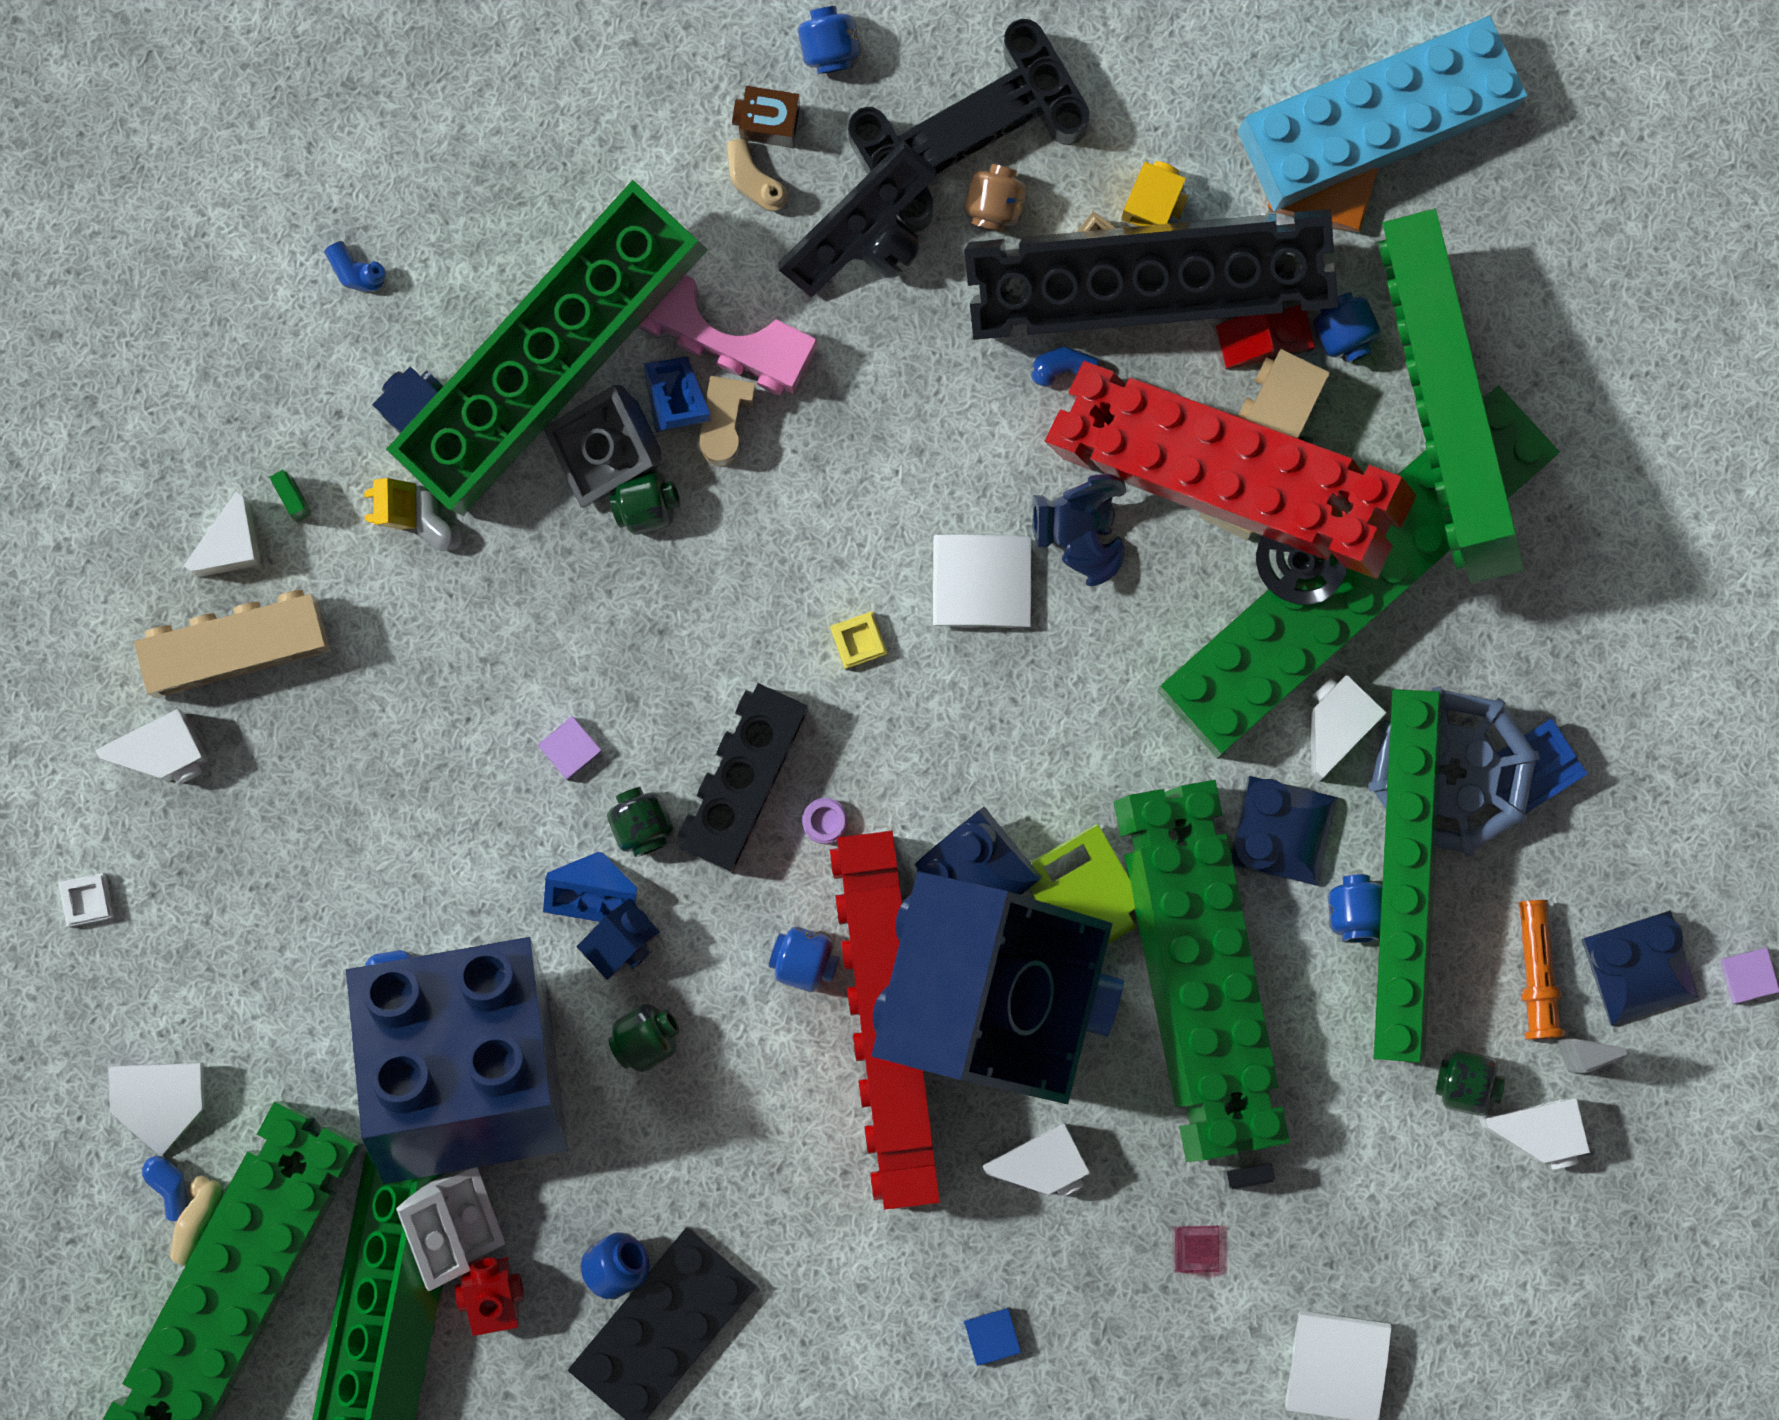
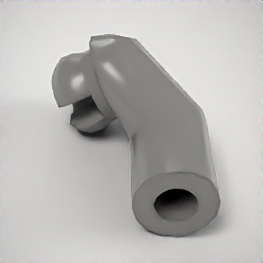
(432, 527)

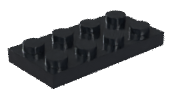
(662, 1327)

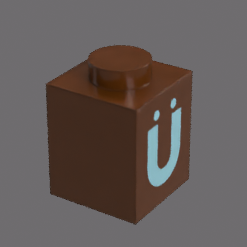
(767, 116)

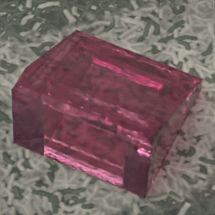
(1195, 1248)

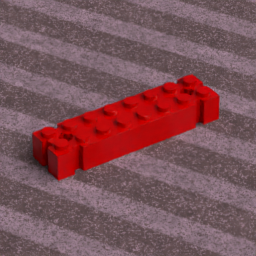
(1231, 469)
(891, 1089)

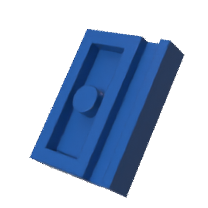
(1552, 773)

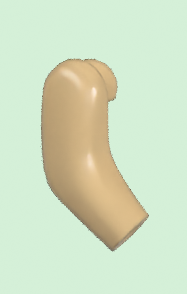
(752, 182)
(195, 1217)

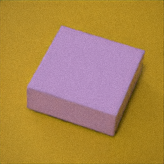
(570, 748)
(1749, 975)

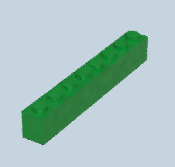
(1408, 875)

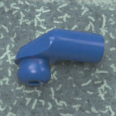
(354, 274)

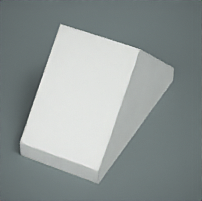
(228, 543)

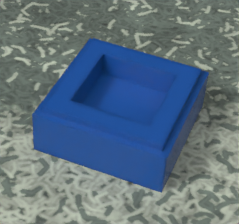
(992, 1336)

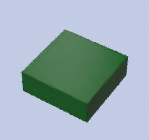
(290, 495)

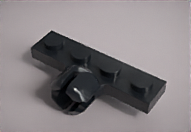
(864, 225)

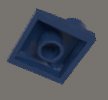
(1282, 830)
(981, 855)
(1640, 967)

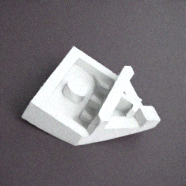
(157, 1100)

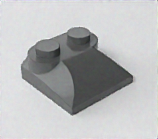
(603, 444)

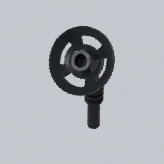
(1302, 566)

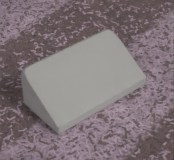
(1585, 1056)

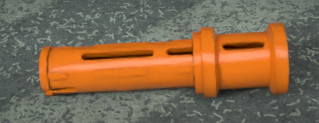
(1541, 993)

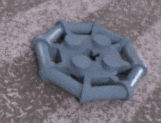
(1482, 767)

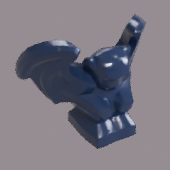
(1076, 522)

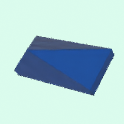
(674, 394)
(587, 888)

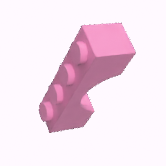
(774, 354)

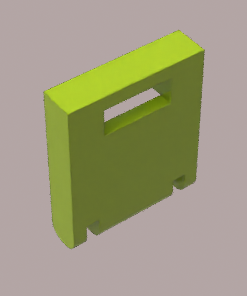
(1095, 888)

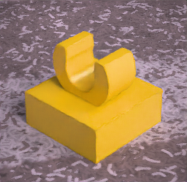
(392, 503)

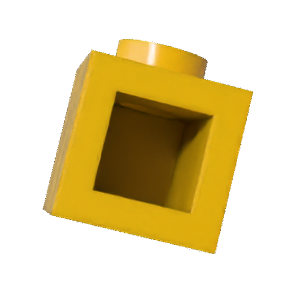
(1155, 196)

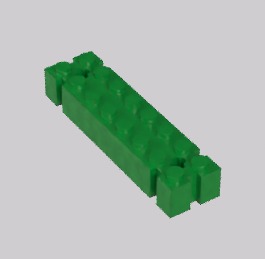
(1201, 971)
(237, 1271)

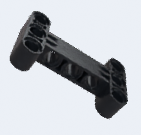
(982, 115)

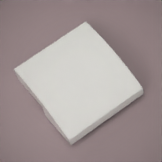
(982, 581)
(449, 1225)
(1338, 1366)

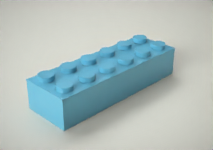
(1381, 112)

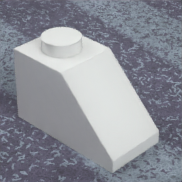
(1339, 722)
(161, 749)
(1543, 1132)
(1042, 1163)

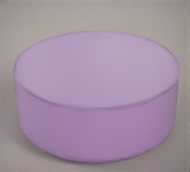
(824, 820)

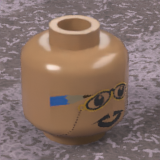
(995, 198)

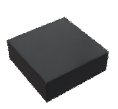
(1249, 1176)

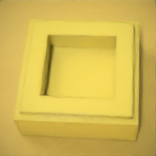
(858, 640)

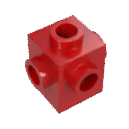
(490, 1295)

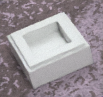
(86, 900)

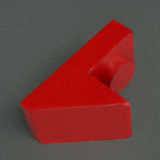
(1255, 337)

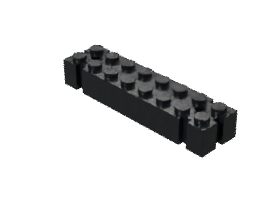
(1151, 274)

